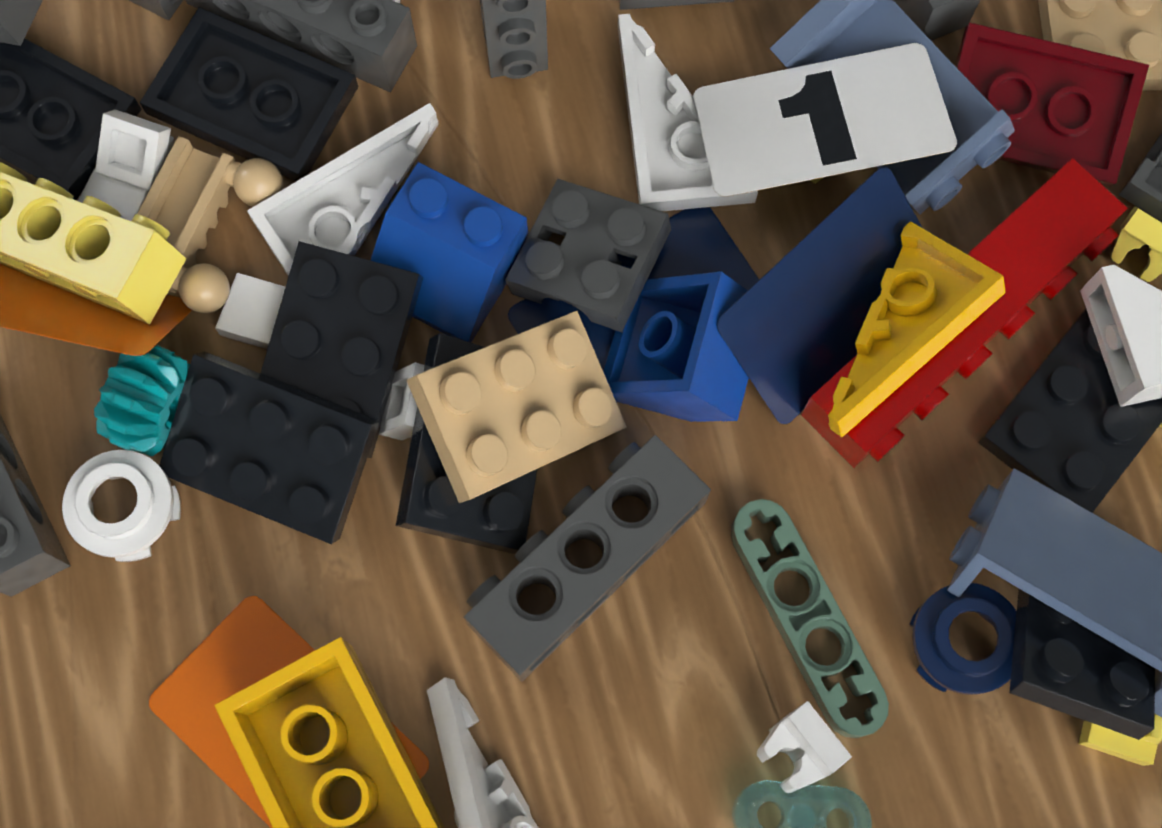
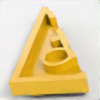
(920, 310)

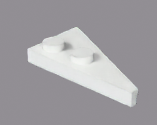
(665, 131)
(347, 195)
(480, 792)

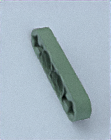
(817, 612)

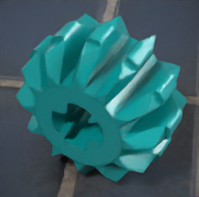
(141, 400)

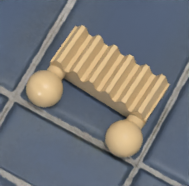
(187, 203)

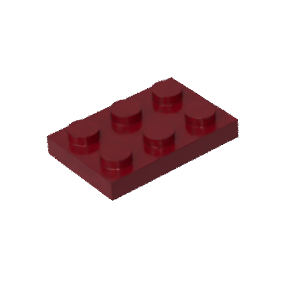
(1057, 97)

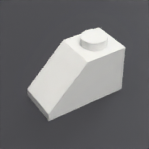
(1128, 331)

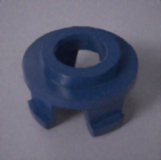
(940, 663)

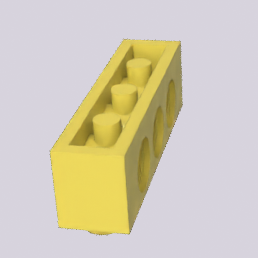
(85, 246)

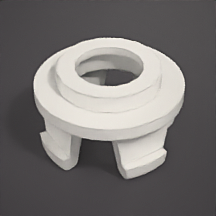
(132, 537)

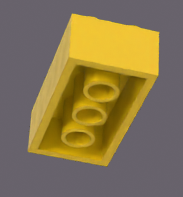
(325, 747)

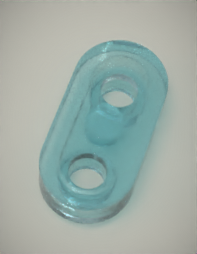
(801, 808)

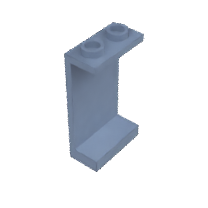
(861, 26)
(1067, 563)

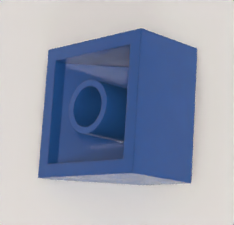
(456, 243)
(674, 355)

